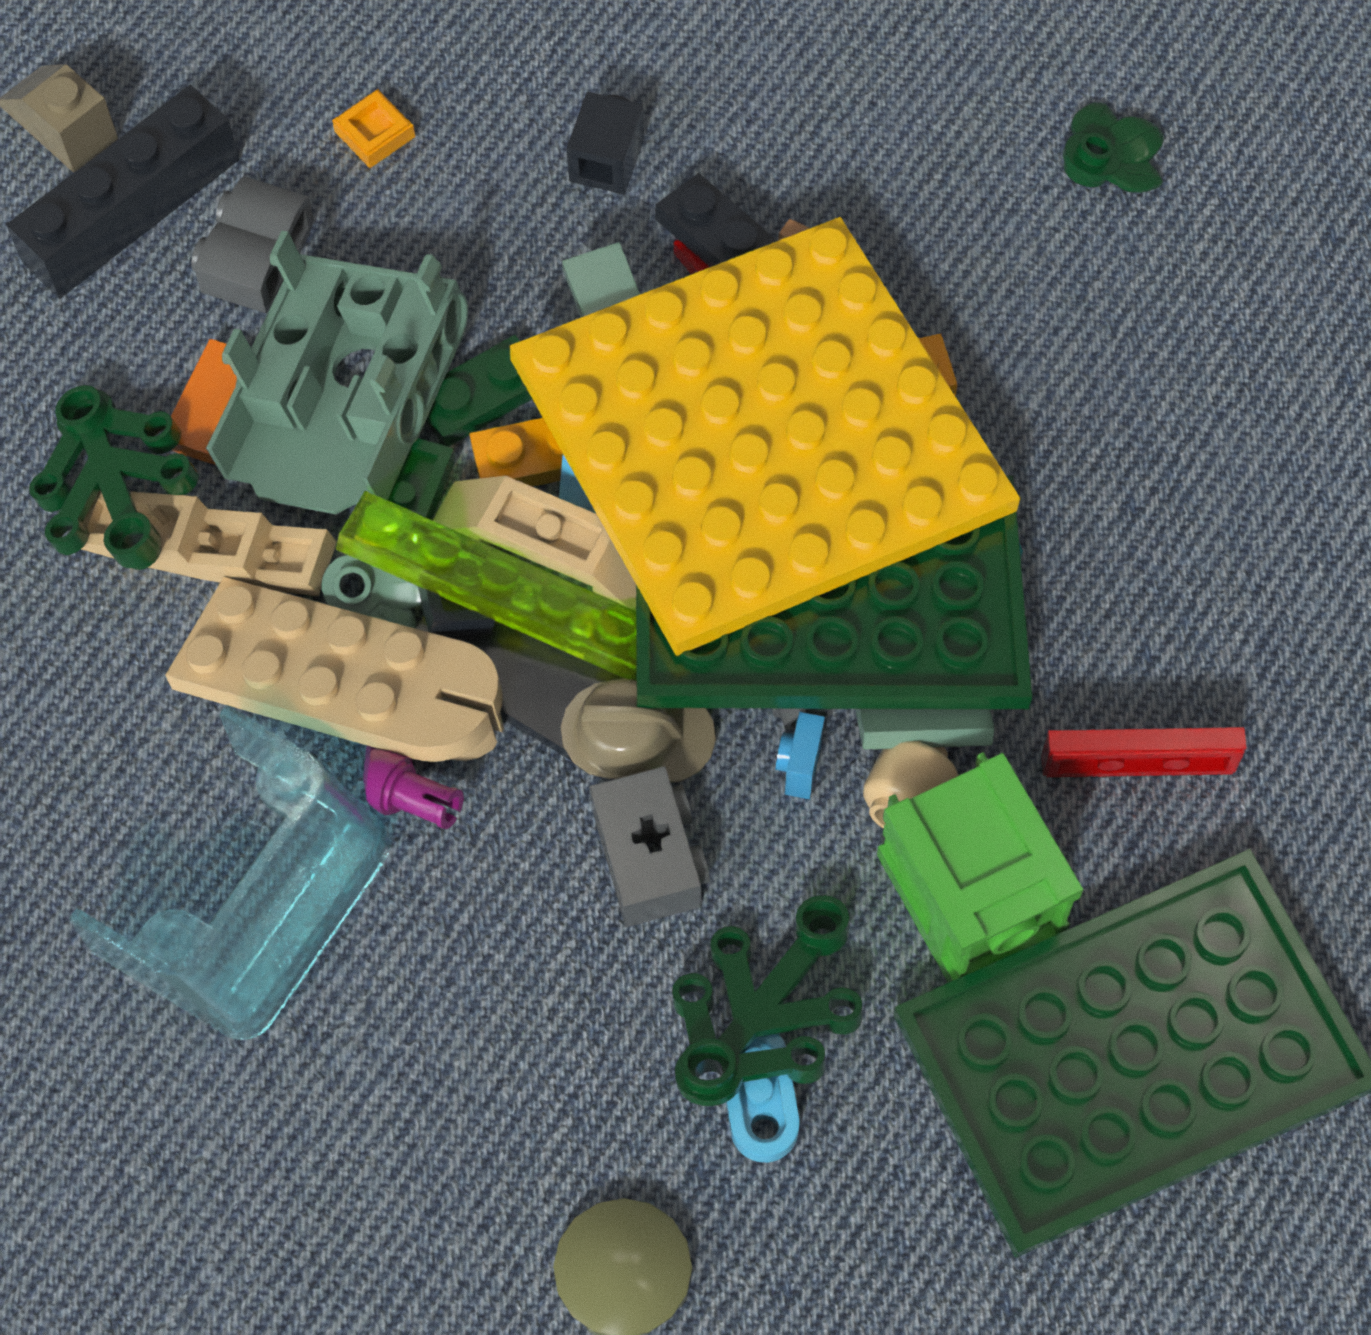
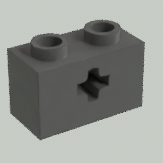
(647, 882)

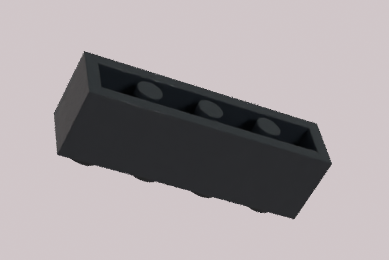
(124, 191)

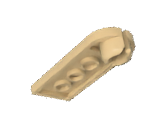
(341, 674)

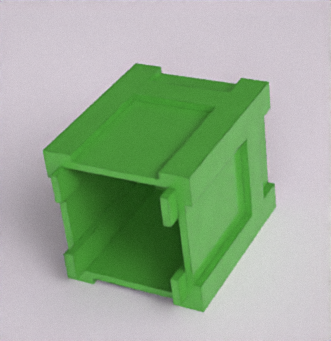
(977, 868)

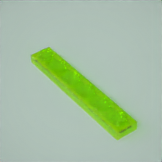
(492, 583)

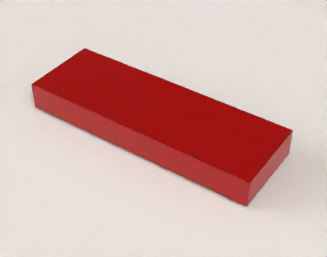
(1143, 752)

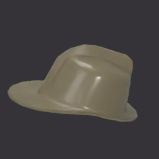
(617, 739)

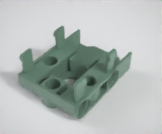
(290, 420)

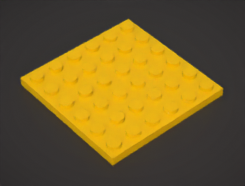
(761, 433)

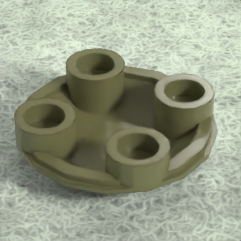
(622, 1268)

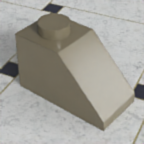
(62, 114)

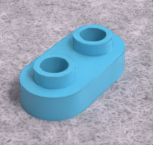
(764, 1099)

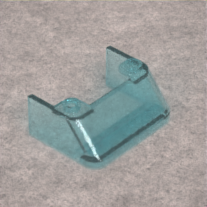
(278, 914)

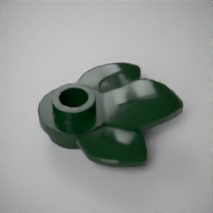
(1112, 150)

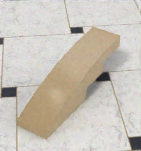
(224, 543)

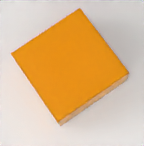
(373, 128)

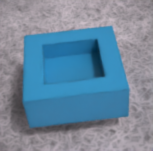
(800, 755)

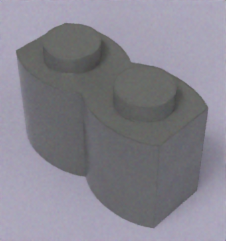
(236, 254)

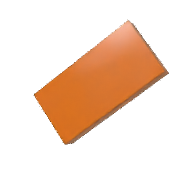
(203, 402)

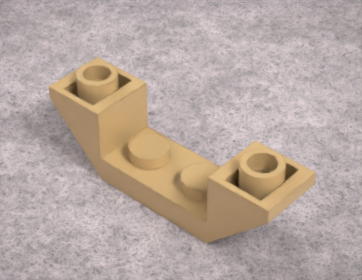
(541, 530)

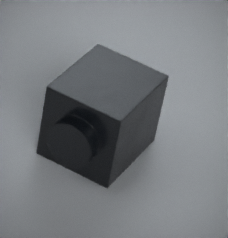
(605, 142)

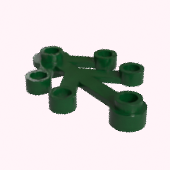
(84, 421)
(763, 1010)

